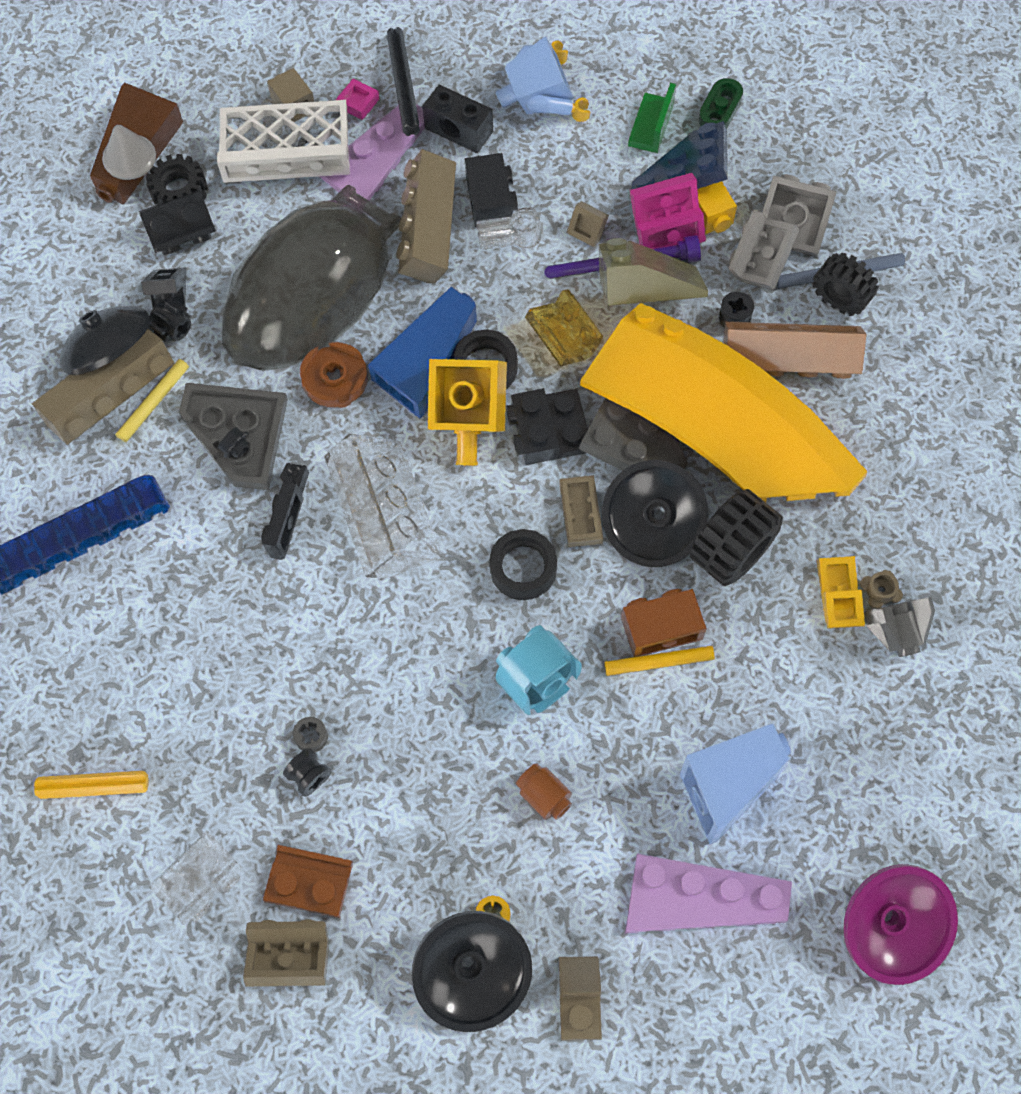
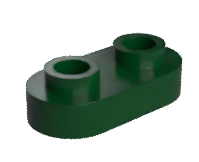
(718, 106)

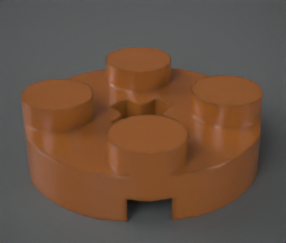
(328, 359)

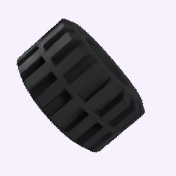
(736, 537)

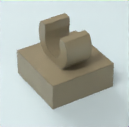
(587, 223)

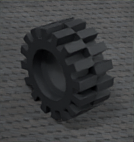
(171, 170)
(845, 284)

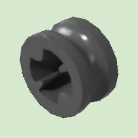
(321, 730)

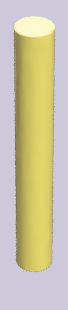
(152, 400)

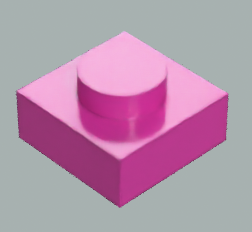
(359, 98)

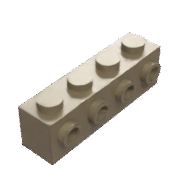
(426, 217)
(88, 397)

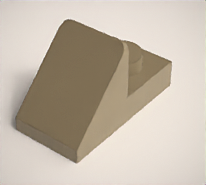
(580, 998)

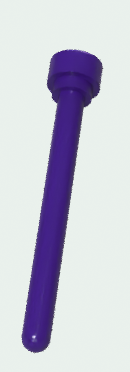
(686, 250)

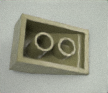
(642, 275)

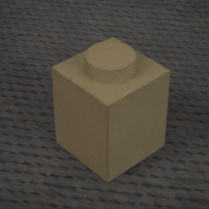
(289, 88)

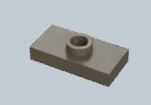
(581, 511)

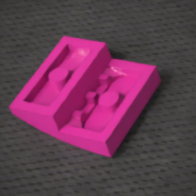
(668, 212)

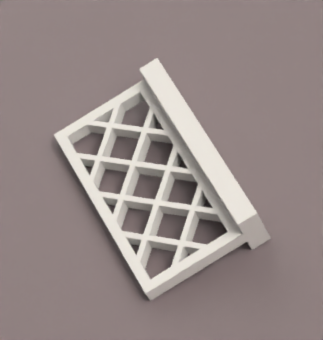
(283, 160)

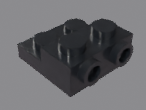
(547, 424)

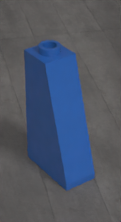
(404, 363)

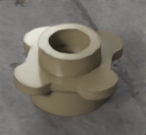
(881, 579)

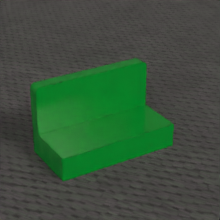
(652, 120)

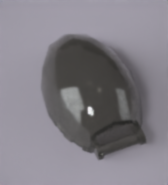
(306, 281)

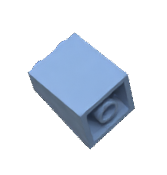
(732, 776)

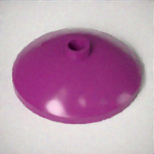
(915, 936)

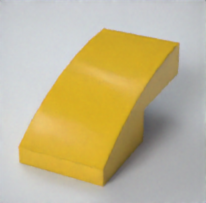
(840, 592)

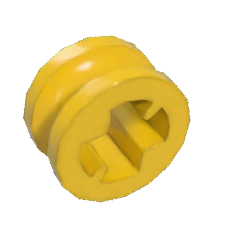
(492, 900)

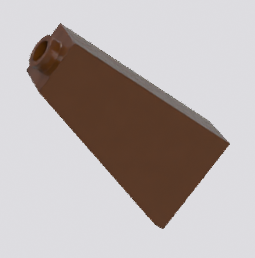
(144, 115)

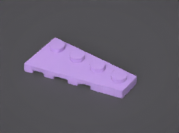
(376, 154)
(689, 896)

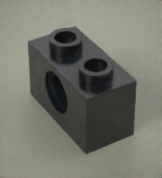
(458, 118)

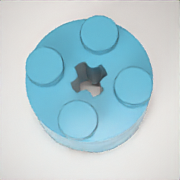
(536, 670)

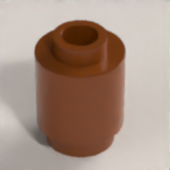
(544, 792)

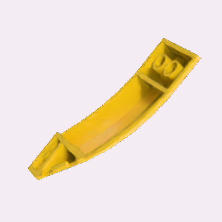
(721, 408)

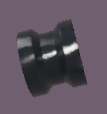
(741, 302)
(307, 772)

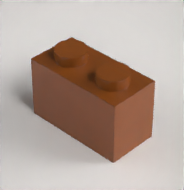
(663, 622)

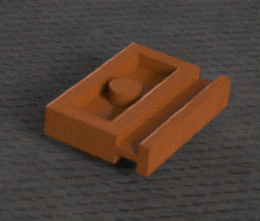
(308, 881)

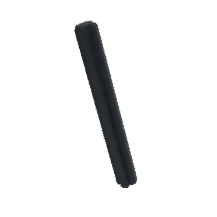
(403, 82)

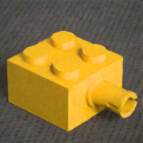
(467, 399)

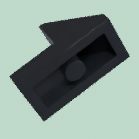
(166, 285)

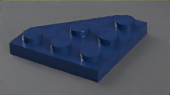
(699, 153)

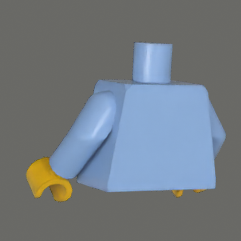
(540, 82)

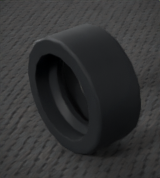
(489, 340)
(516, 539)

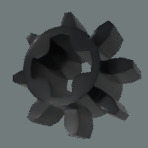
(170, 320)

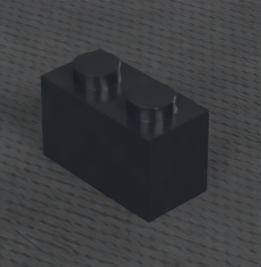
(489, 187)

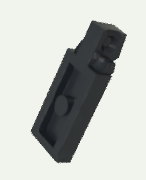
(285, 511)

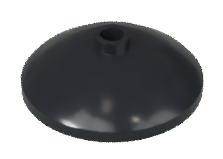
(102, 338)
(631, 507)
(477, 994)

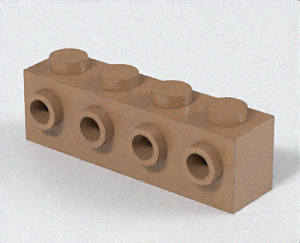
(799, 347)

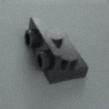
(178, 222)

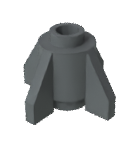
(902, 625)

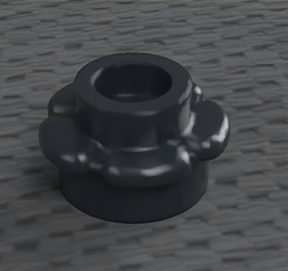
(234, 443)

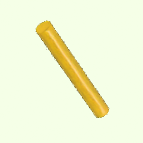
(659, 660)

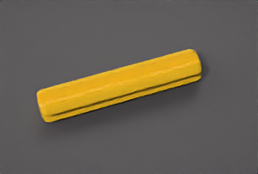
(91, 784)

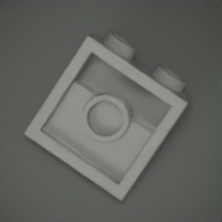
(803, 206)

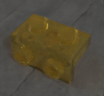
(565, 329)

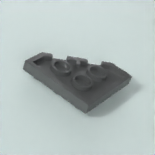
(216, 410)
(627, 438)

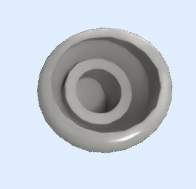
(128, 154)

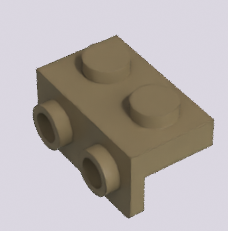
(286, 953)

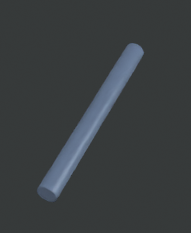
(875, 264)

